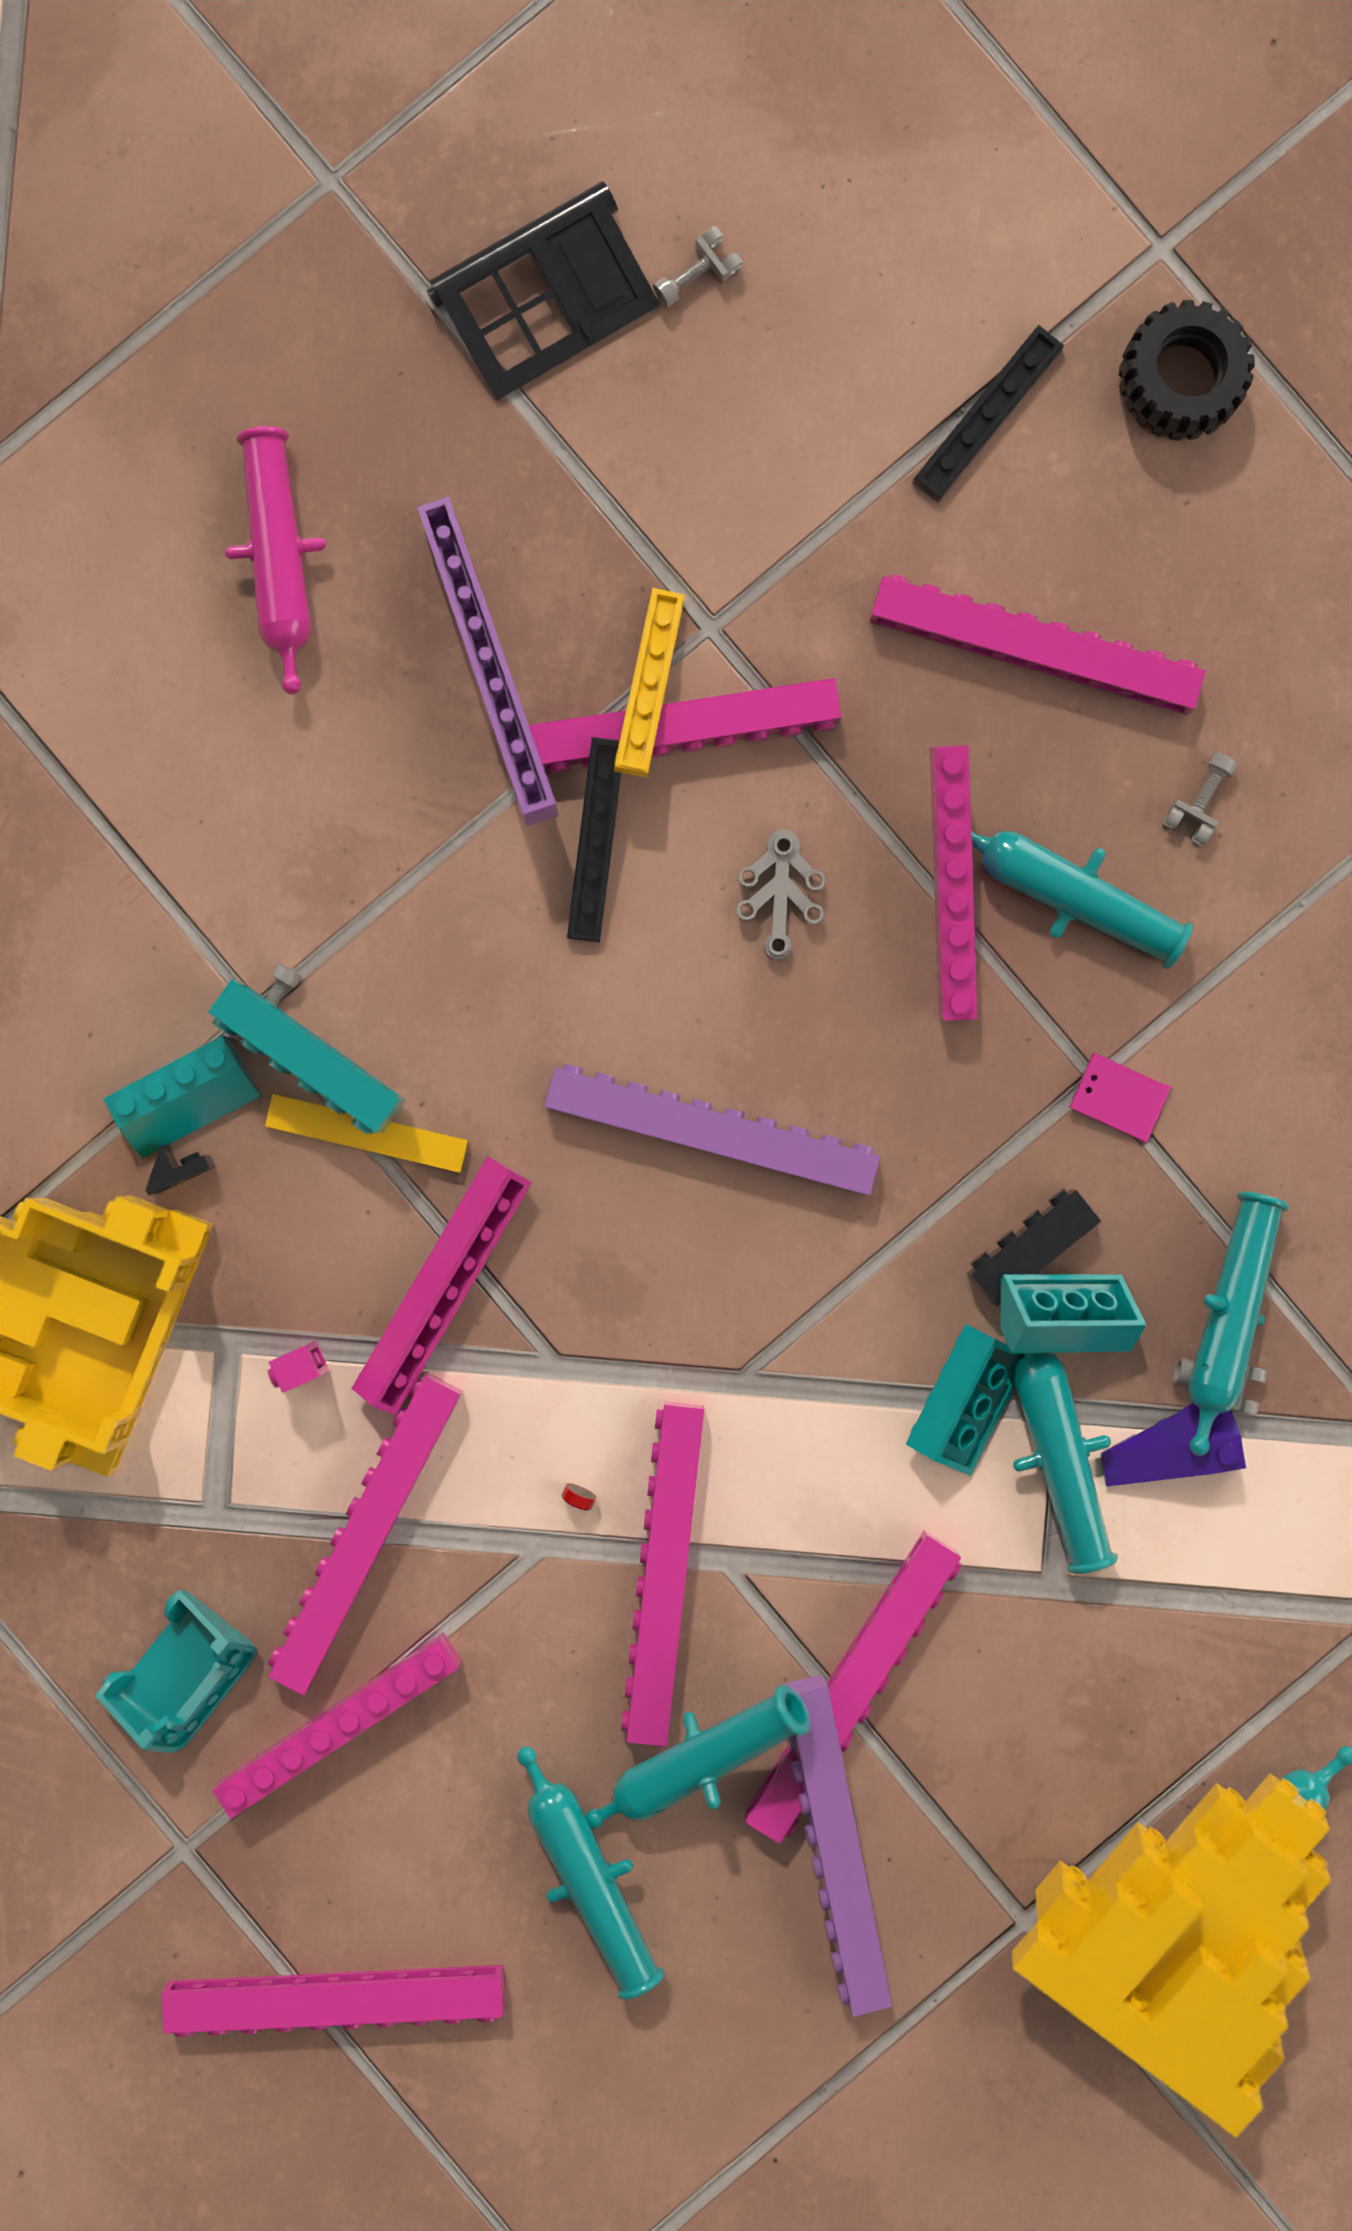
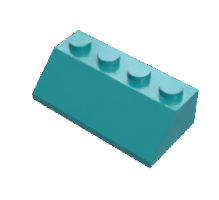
(182, 1096)
(1069, 1313)
(966, 1401)

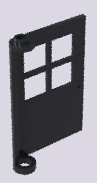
(586, 273)

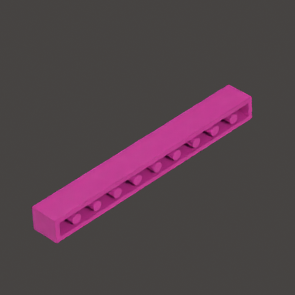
(1037, 645)
(699, 722)
(364, 1534)
(664, 1573)
(862, 1672)
(333, 2000)

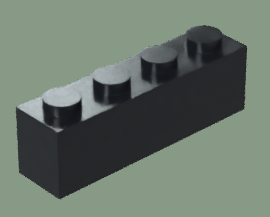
(1036, 1244)

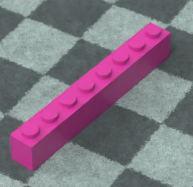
(953, 882)
(441, 1286)
(337, 1725)

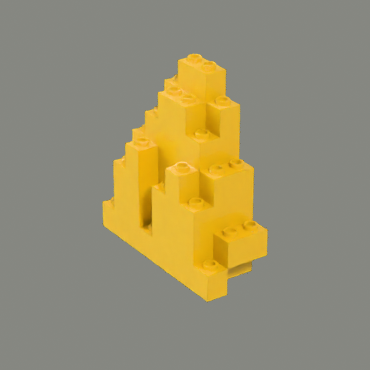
(88, 1321)
(1190, 1943)

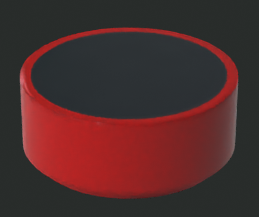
(578, 1497)

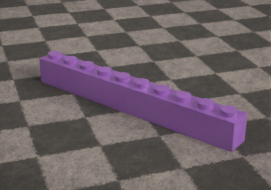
(488, 662)
(712, 1131)
(837, 1854)

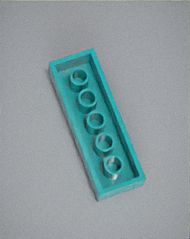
(307, 1056)

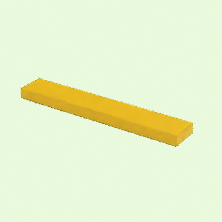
(649, 683)
(396, 1140)

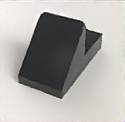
(168, 1173)

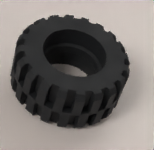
(1213, 337)

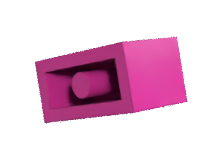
(297, 1367)

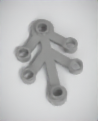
(780, 888)

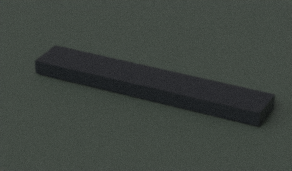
(988, 413)
(595, 842)

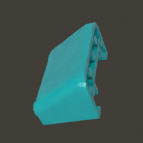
(178, 1676)

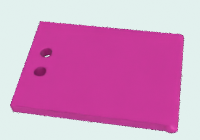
(1120, 1097)

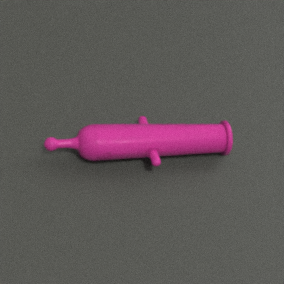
(275, 548)

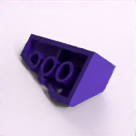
(1165, 1451)

